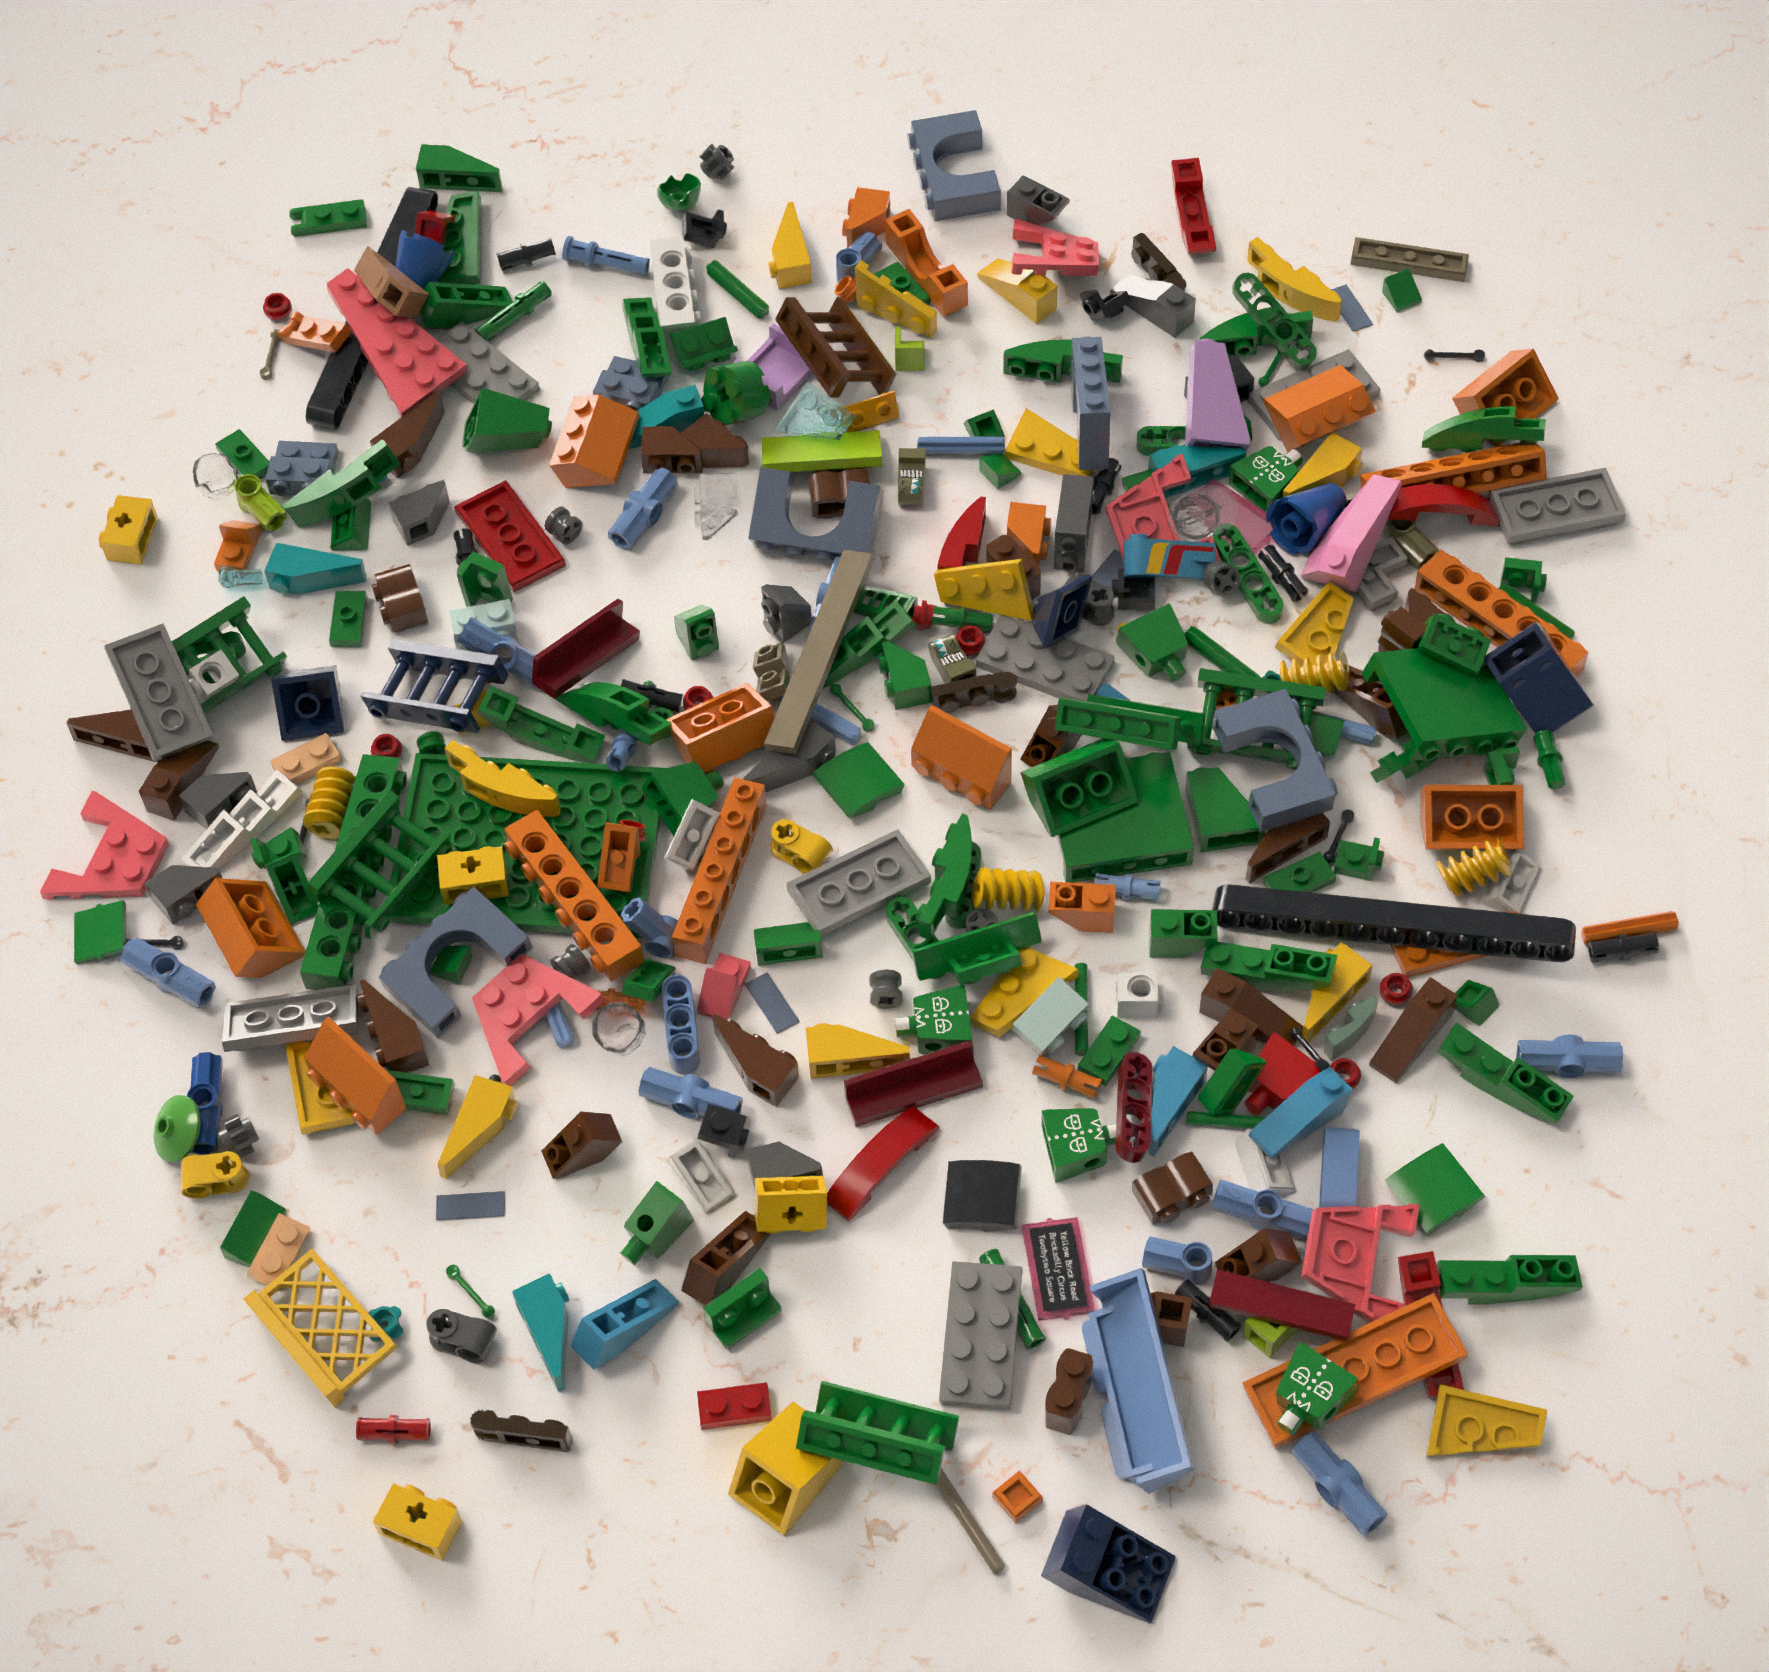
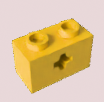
(128, 529)
(476, 868)
(790, 1204)
(428, 1536)

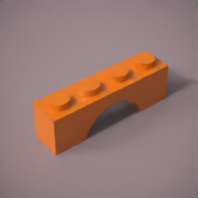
(910, 245)

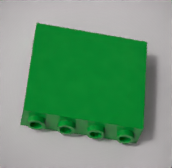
(1444, 706)
(1138, 837)

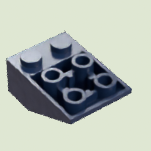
(1538, 679)
(1108, 1563)

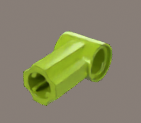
(256, 501)

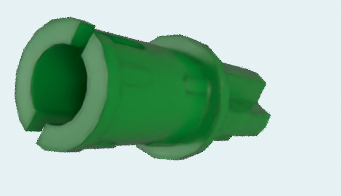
(961, 618)
(1549, 758)

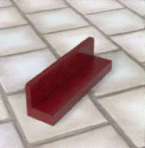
(583, 650)
(912, 1083)
(1282, 1305)

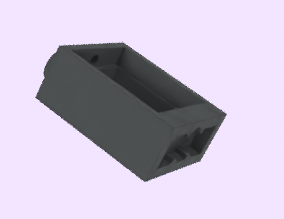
(1073, 523)

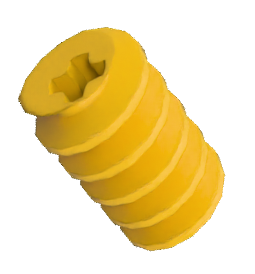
(1329, 675)
(328, 802)
(1475, 868)
(1008, 886)

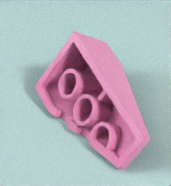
(1352, 538)

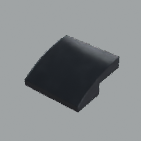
(982, 1194)

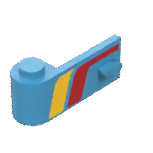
(1166, 558)

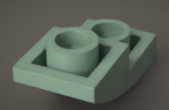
(1357, 1021)

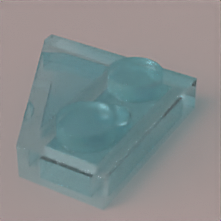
(815, 415)

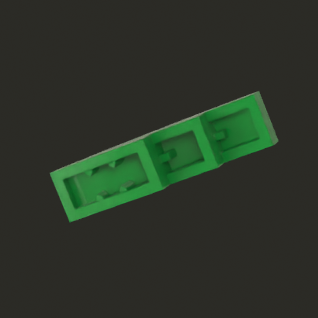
(646, 337)
(866, 640)

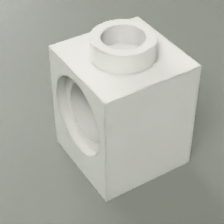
(221, 666)
(1138, 982)

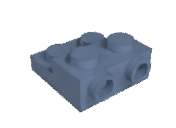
(625, 384)
(299, 465)

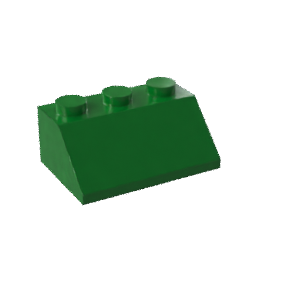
(1080, 786)

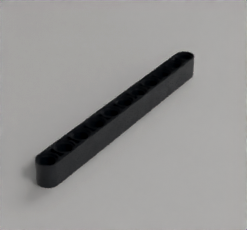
(348, 364)
(1395, 923)

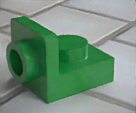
(1524, 574)
(1500, 764)
(277, 847)
(1358, 859)

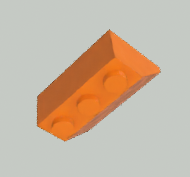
(1511, 382)
(1318, 407)
(593, 442)
(722, 728)
(962, 758)
(1470, 815)
(249, 927)
(353, 1078)

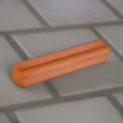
(1633, 926)

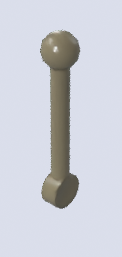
(265, 372)

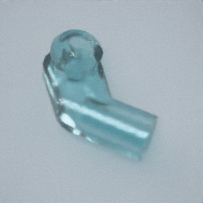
(233, 578)

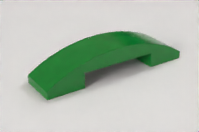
(539, 730)

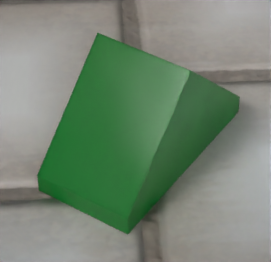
(291, 887)

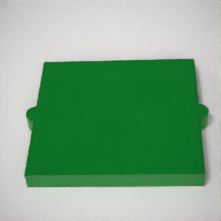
(99, 931)

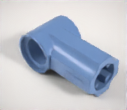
(863, 248)
(651, 926)
(1175, 1259)

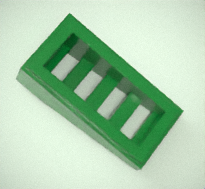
(886, 597)

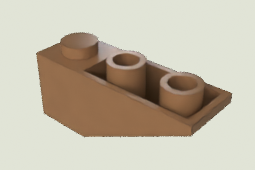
(390, 285)

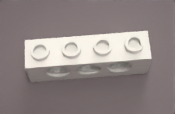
(673, 285)

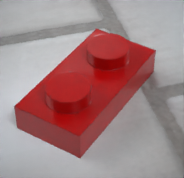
(734, 1406)

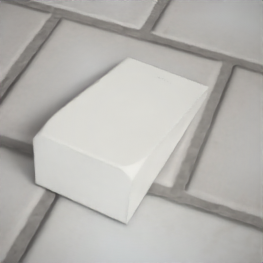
(700, 1175)

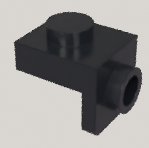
(704, 230)
(1107, 307)
(1134, 592)
(724, 1129)

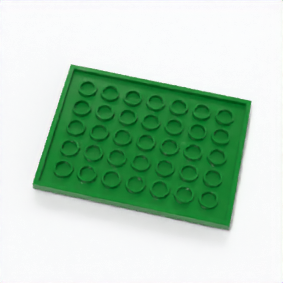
(587, 800)

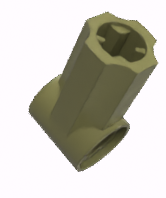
(1411, 541)

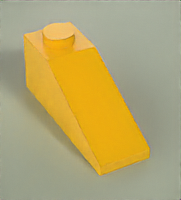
(789, 252)
(1027, 292)
(1331, 463)
(1349, 977)
(846, 1051)
(478, 1121)

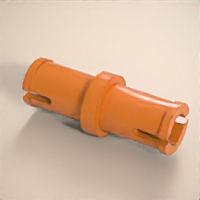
(1067, 1076)

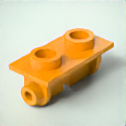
(873, 411)

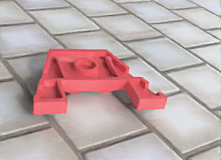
(1059, 251)
(1145, 507)
(122, 860)
(520, 999)
(1344, 1250)

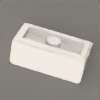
(692, 835)
(1511, 892)
(1262, 1170)

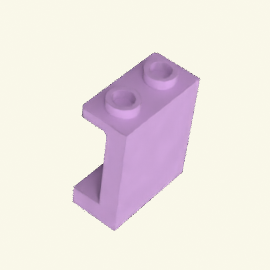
(782, 367)

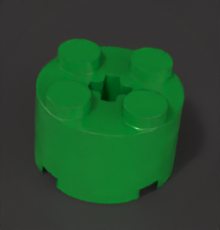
(735, 392)

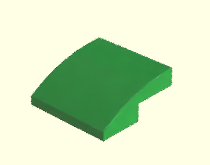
(858, 779)
(1437, 1185)

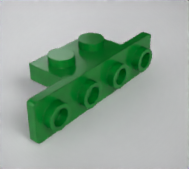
(979, 951)

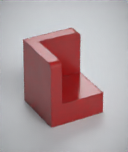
(433, 225)

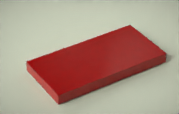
(510, 535)

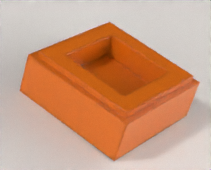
(1017, 1496)

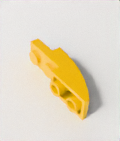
(1293, 287)
(505, 788)

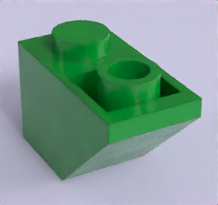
(697, 631)
(906, 676)
(1181, 932)

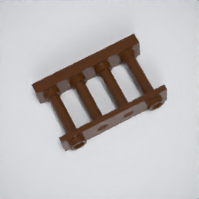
(822, 359)

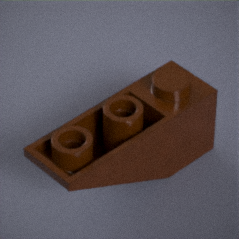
(397, 1033)
(760, 1066)

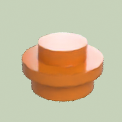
(846, 289)

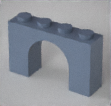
(949, 193)
(1090, 403)
(773, 526)
(1277, 721)
(468, 920)

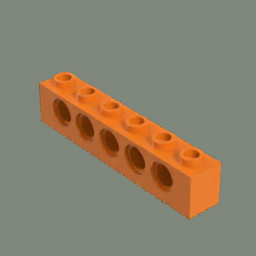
(1474, 470)
(1485, 607)
(535, 834)
(719, 871)

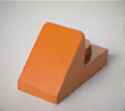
(237, 544)
(618, 857)

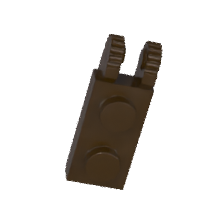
(1155, 262)
(974, 691)
(521, 1431)

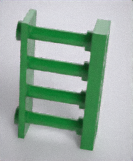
(210, 632)
(1245, 688)
(1130, 721)
(367, 836)
(878, 1432)

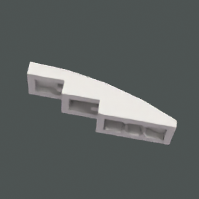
(248, 819)

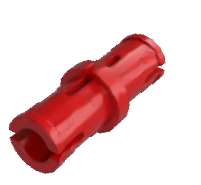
(393, 1429)

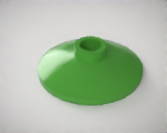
(176, 1128)

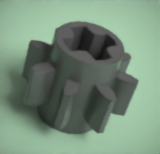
(716, 161)
(238, 1135)

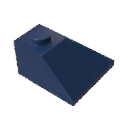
(1061, 611)
(308, 703)

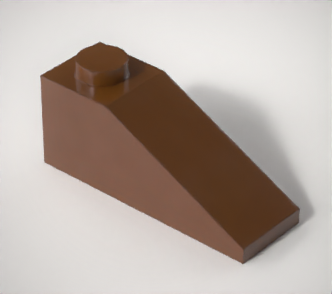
(412, 433)
(1372, 704)
(110, 731)
(173, 776)
(1285, 843)
(1229, 992)
(1414, 1030)
(723, 1259)

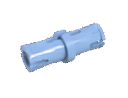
(1131, 887)

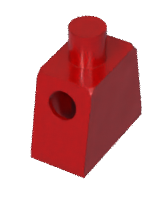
(1283, 1074)

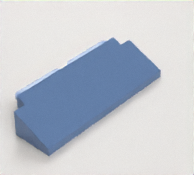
(1133, 1371)

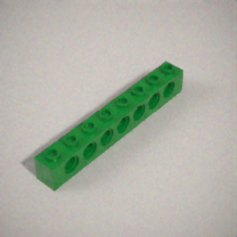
(317, 968)

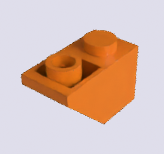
(866, 213)
(1028, 526)
(1083, 905)

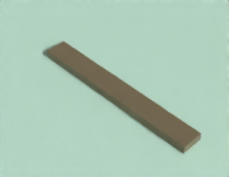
(819, 652)

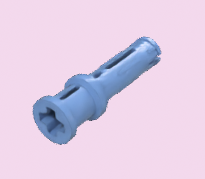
(592, 254)

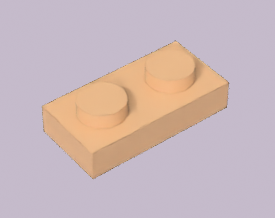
(307, 759)
(278, 1249)

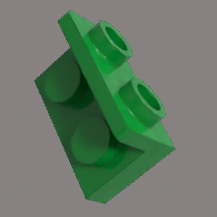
(703, 343)
(482, 578)
(1454, 643)
(741, 1309)

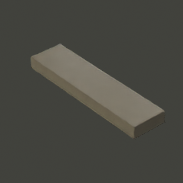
(1417, 259)

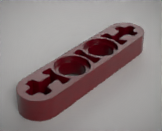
(1131, 1106)

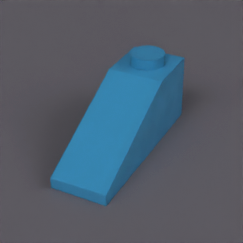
(1175, 1087)
(1302, 1113)
(621, 1323)

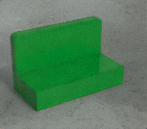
(787, 943)

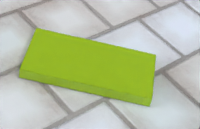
(807, 453)

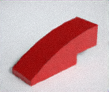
(965, 537)

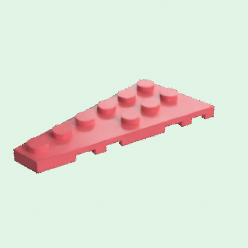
(397, 348)

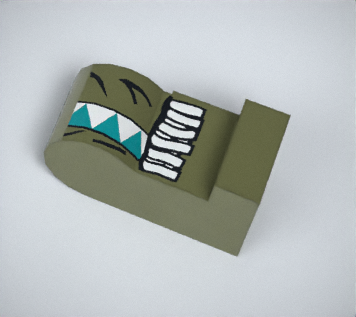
(911, 475)
(950, 659)

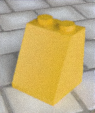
(776, 1477)

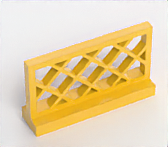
(303, 1351)

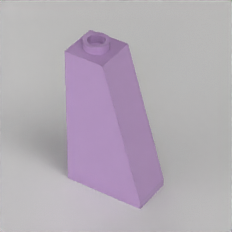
(1213, 402)

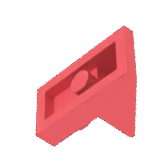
(723, 986)

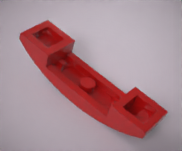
(1191, 206)
(1443, 499)
(877, 1160)
(1419, 1279)

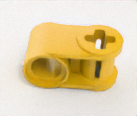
(801, 848)
(211, 1175)

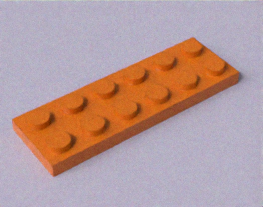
(1381, 1354)

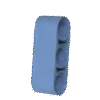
(677, 1011)
(1339, 1167)

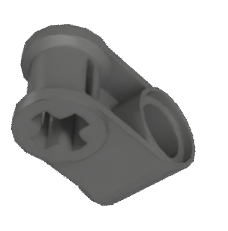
(1096, 600)
(466, 1335)

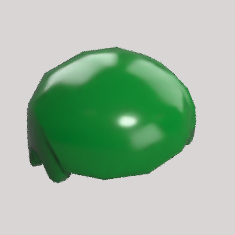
(679, 194)

